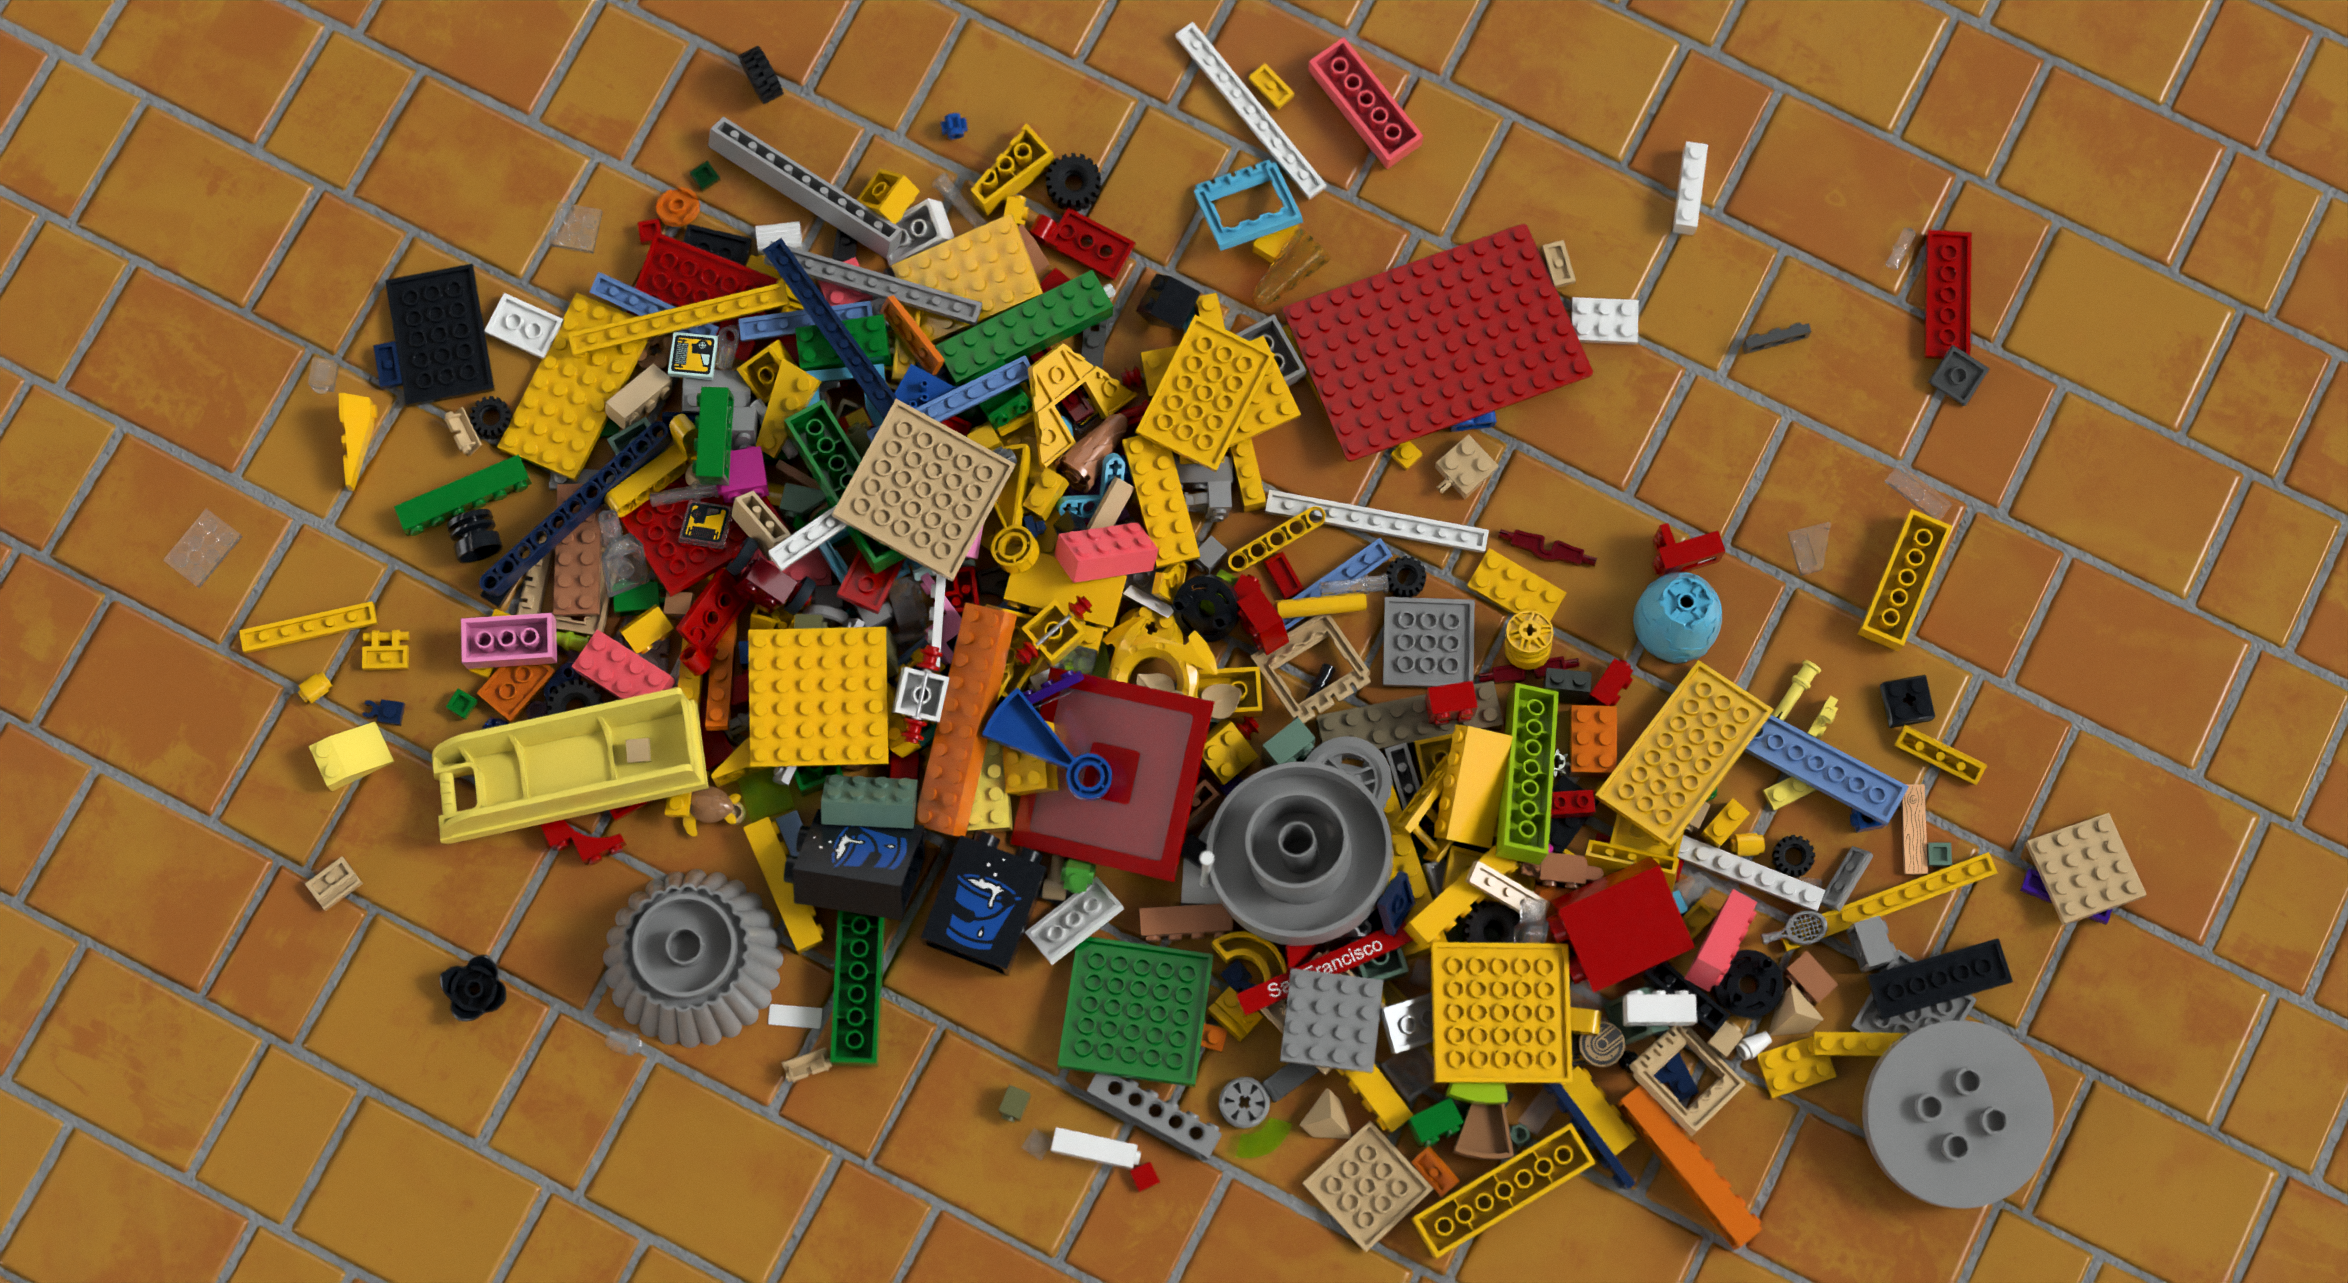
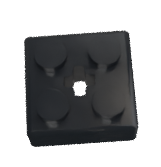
(1900, 713)

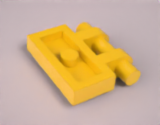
(385, 657)

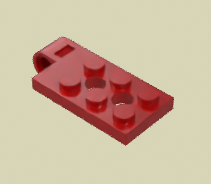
(1069, 232)
(701, 634)

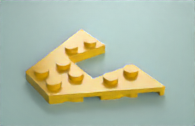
(1051, 381)

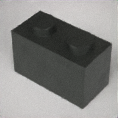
(1572, 685)

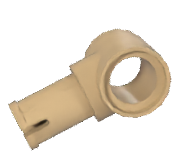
(1053, 885)

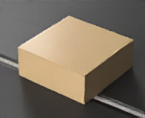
(638, 750)

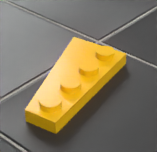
(789, 395)

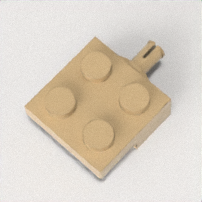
(1465, 467)

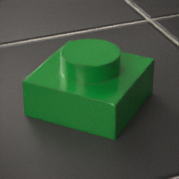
(461, 704)

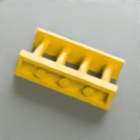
(1421, 805)

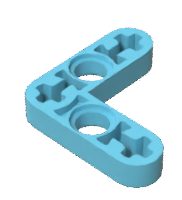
(1106, 476)

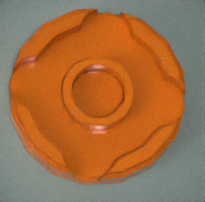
(678, 207)

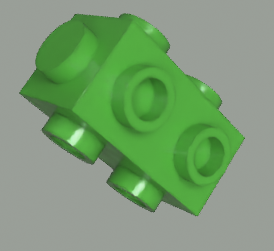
(1077, 875)

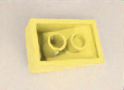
(351, 755)

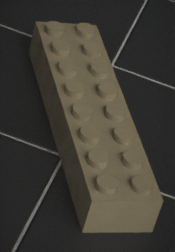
(1405, 720)

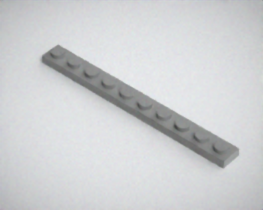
(883, 286)

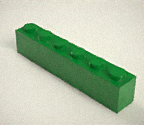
(463, 495)

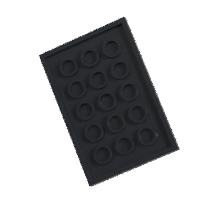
(440, 335)

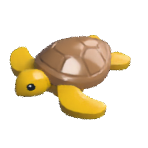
(709, 807)

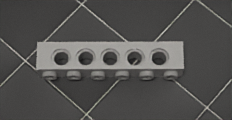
(1202, 1146)

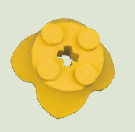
(1165, 627)

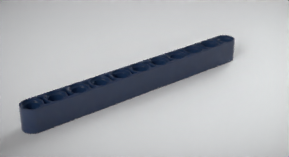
(565, 510)

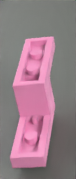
(951, 622)

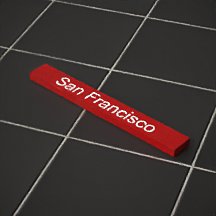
(1333, 962)

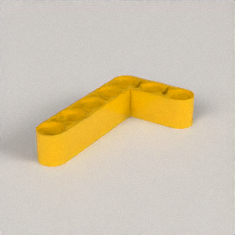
(658, 472)

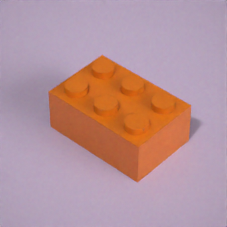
(1592, 741)

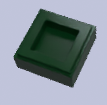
(705, 176)

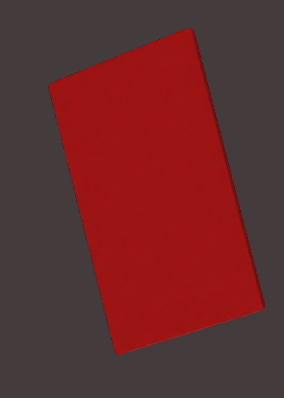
(1437, 342)

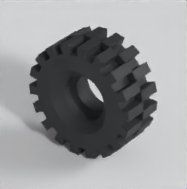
(761, 74)
(1073, 167)
(572, 690)
(1486, 915)

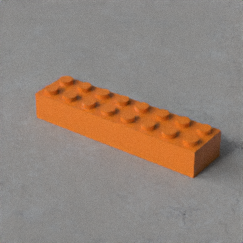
(1689, 1167)

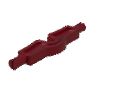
(1535, 544)
(1511, 673)

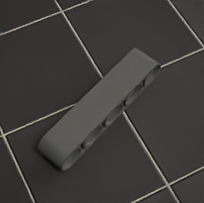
(1288, 1079)

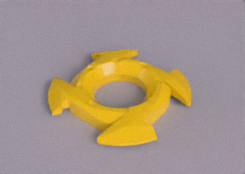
(1184, 659)

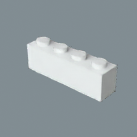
(1690, 188)

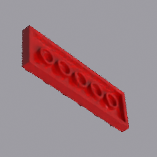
(1947, 292)

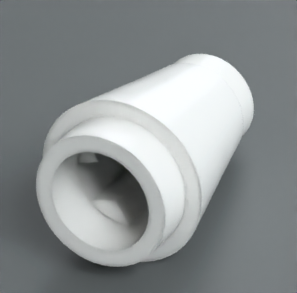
(1751, 1046)

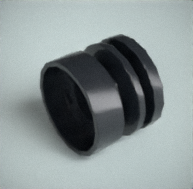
(474, 535)

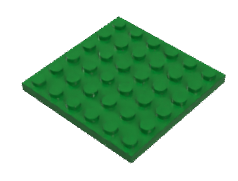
(1135, 1011)

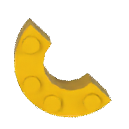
(1252, 948)

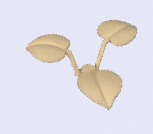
(1224, 695)

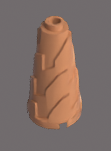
(1084, 460)

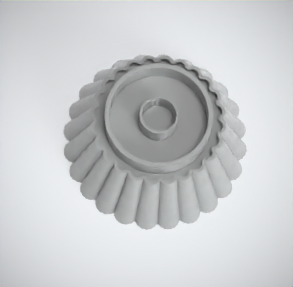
(693, 958)

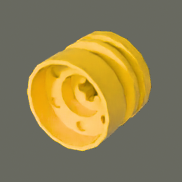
(1525, 650)

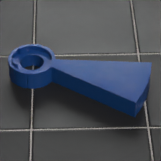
(1024, 730)

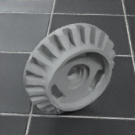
(1375, 771)

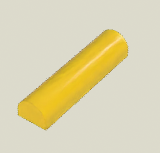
(1321, 605)
(1940, 754)

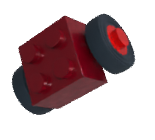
(766, 583)

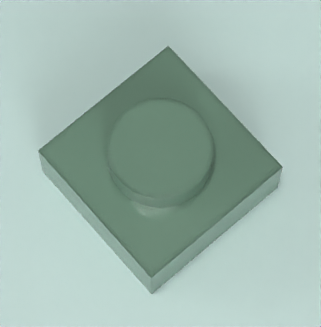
(1939, 854)

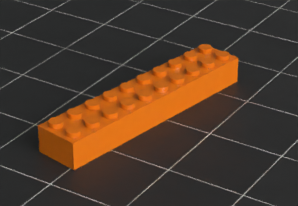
(967, 707)

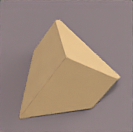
(1793, 1014)
(1327, 1118)

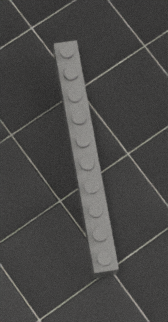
(805, 187)

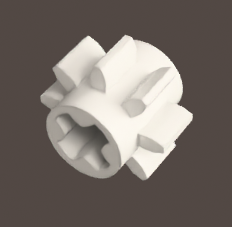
(1561, 760)

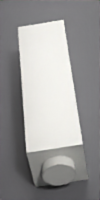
(1095, 1148)

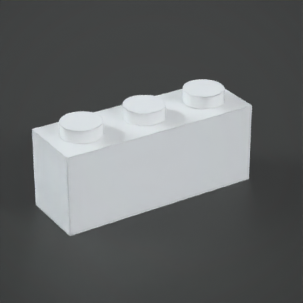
(1659, 1009)

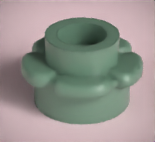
(1525, 1135)

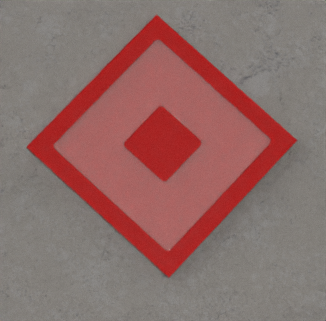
(1155, 758)

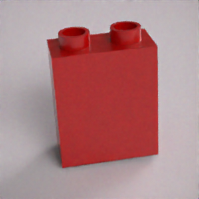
(1619, 925)

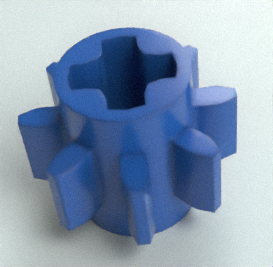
(954, 126)

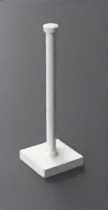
(1197, 883)

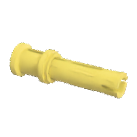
(1800, 683)

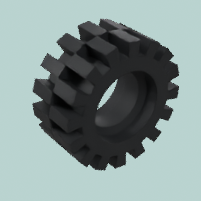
(487, 405)
(1406, 564)
(1799, 844)

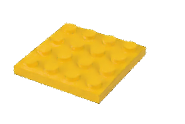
(1271, 404)

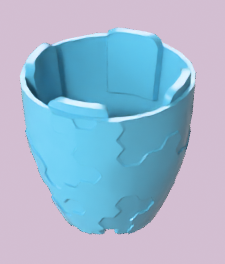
(1668, 627)

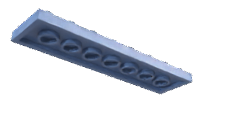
(1827, 769)

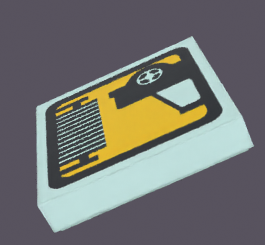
(693, 356)

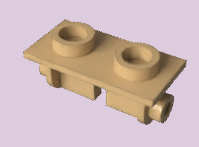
(466, 436)
(806, 1064)

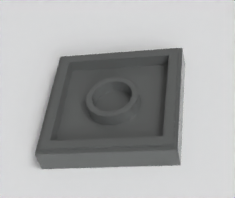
(1958, 375)

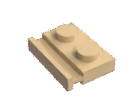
(333, 883)

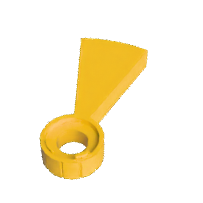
(1010, 511)

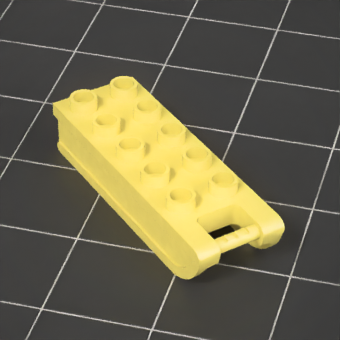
(570, 764)

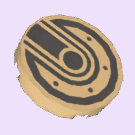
(1603, 1049)

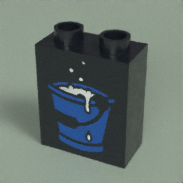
(856, 867)
(985, 902)

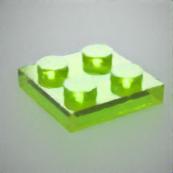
(764, 796)

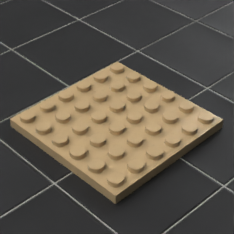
(923, 490)

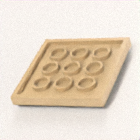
(2085, 869)
(1367, 1186)

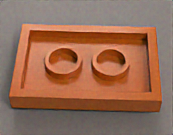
(514, 688)

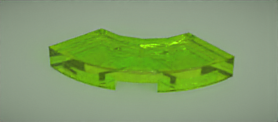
(1264, 1141)

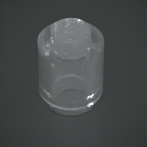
(623, 1041)

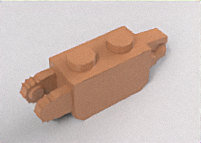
(1562, 869)

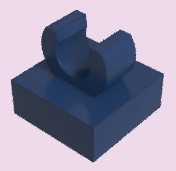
(1035, 528)

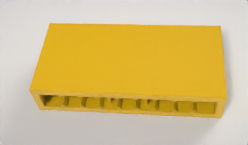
(1049, 581)
(1473, 786)

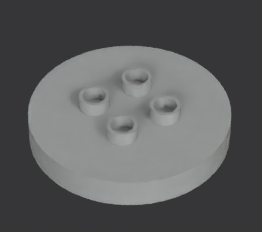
(1300, 853)
(1958, 1114)

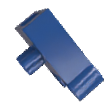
(920, 387)

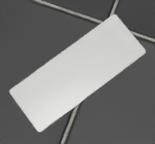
(1149, 601)
(795, 1016)

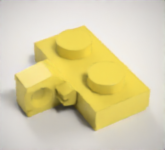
(1826, 715)

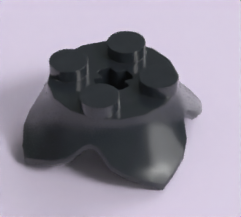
(457, 983)

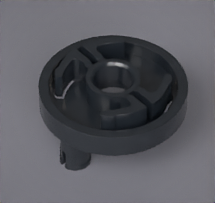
(1188, 603)
(1761, 970)

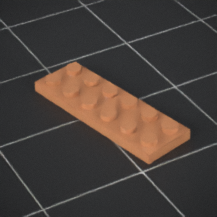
(578, 563)

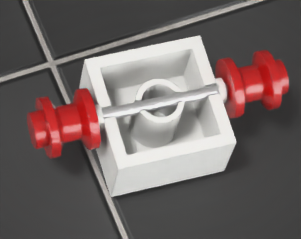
(920, 694)

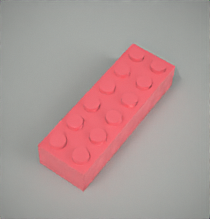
(1365, 103)

